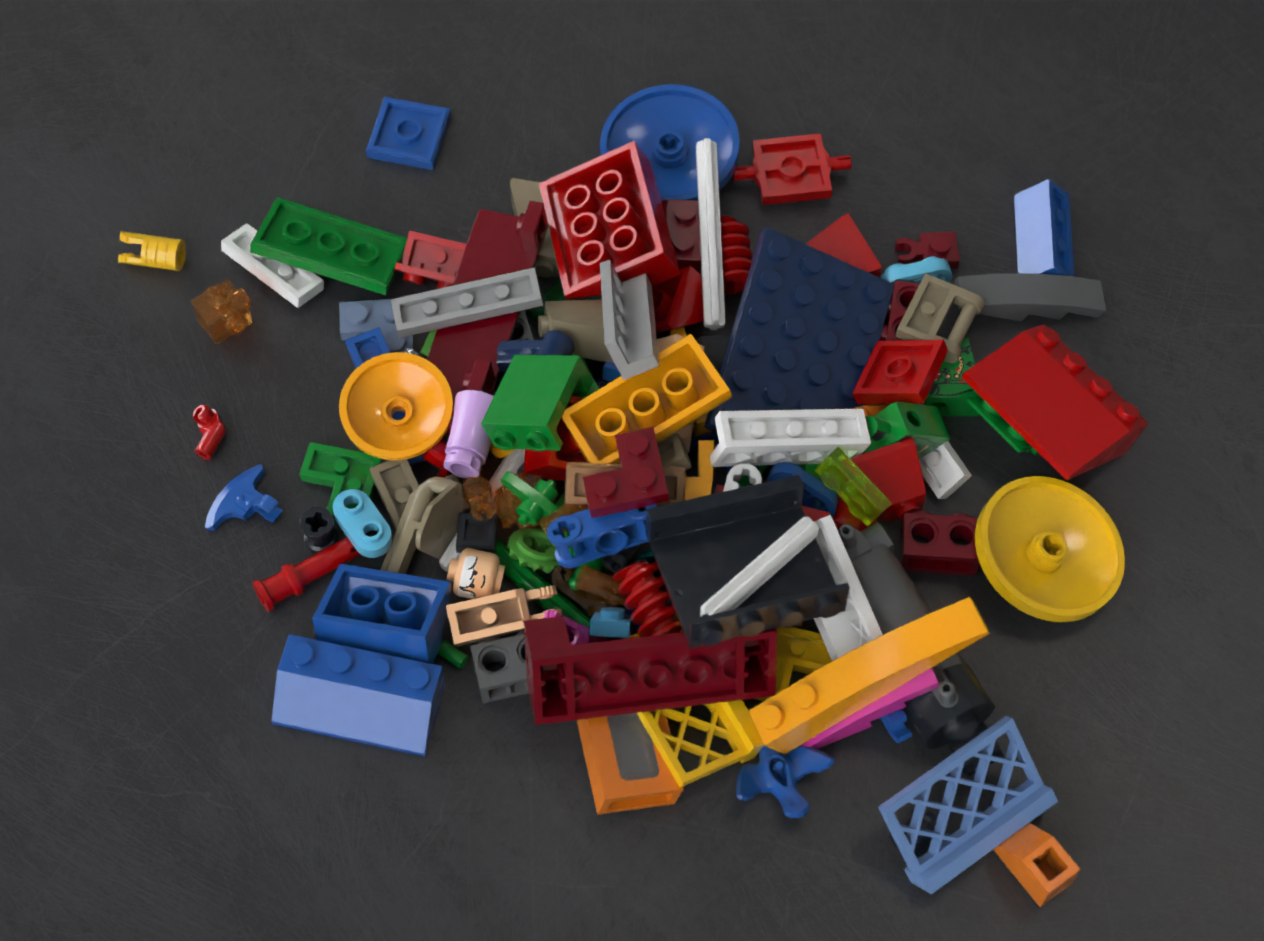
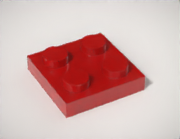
(900, 371)

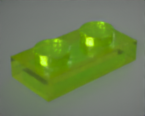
(852, 486)

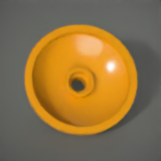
(394, 385)

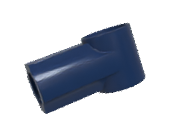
(552, 344)

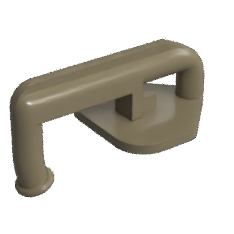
(425, 523)

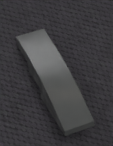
(1043, 295)

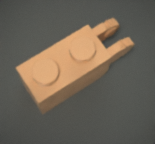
(494, 614)

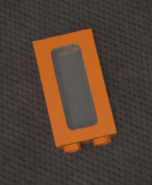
(626, 764)

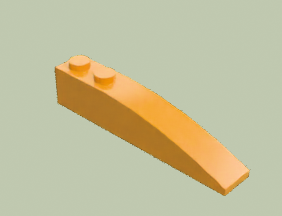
(865, 675)

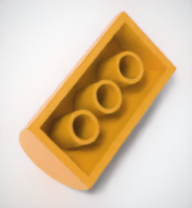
(660, 398)

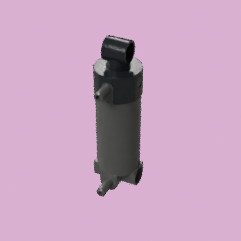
(959, 705)

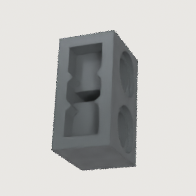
(509, 680)

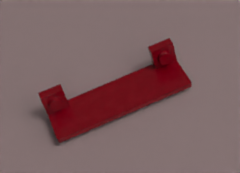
(494, 248)

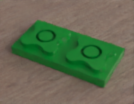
(329, 245)

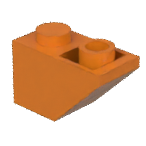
(1038, 863)

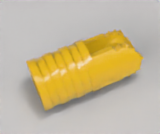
(155, 251)

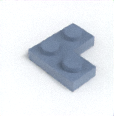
(363, 316)

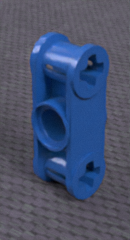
(596, 536)

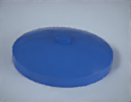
(666, 127)

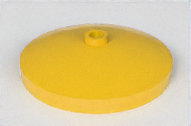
(1049, 549)

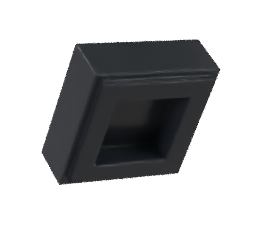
(476, 533)

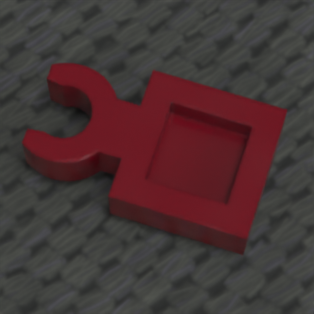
(929, 244)

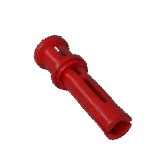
(294, 578)

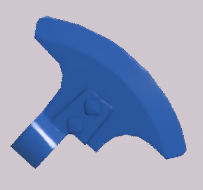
(242, 500)

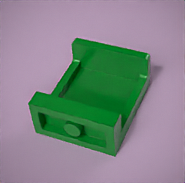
(533, 401)

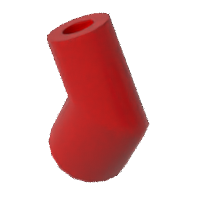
(211, 429)

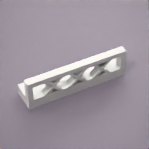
(788, 436)
(857, 623)

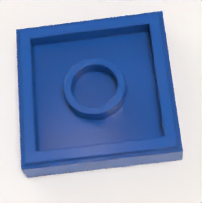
(408, 133)

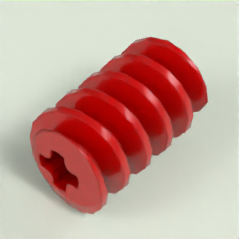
(735, 254)
(647, 599)

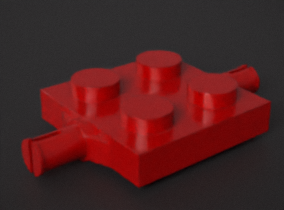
(792, 169)

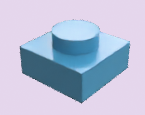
(611, 623)

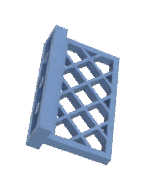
(978, 834)

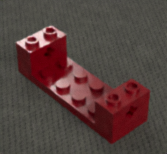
(640, 672)

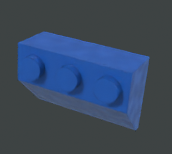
(384, 612)

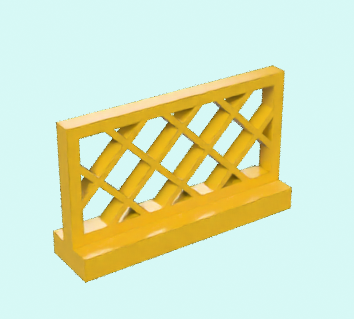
(733, 725)

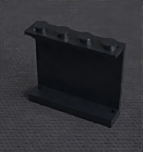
(715, 536)

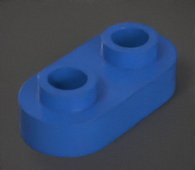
(815, 493)

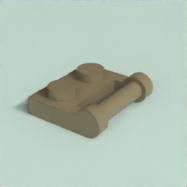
(930, 309)

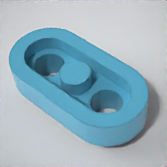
(915, 271)
(359, 521)

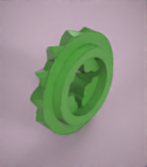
(533, 549)

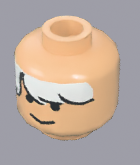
(475, 574)

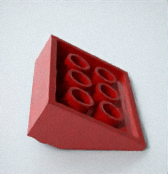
(605, 214)
(1056, 402)

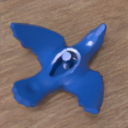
(779, 774)

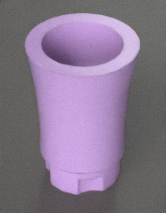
(468, 440)

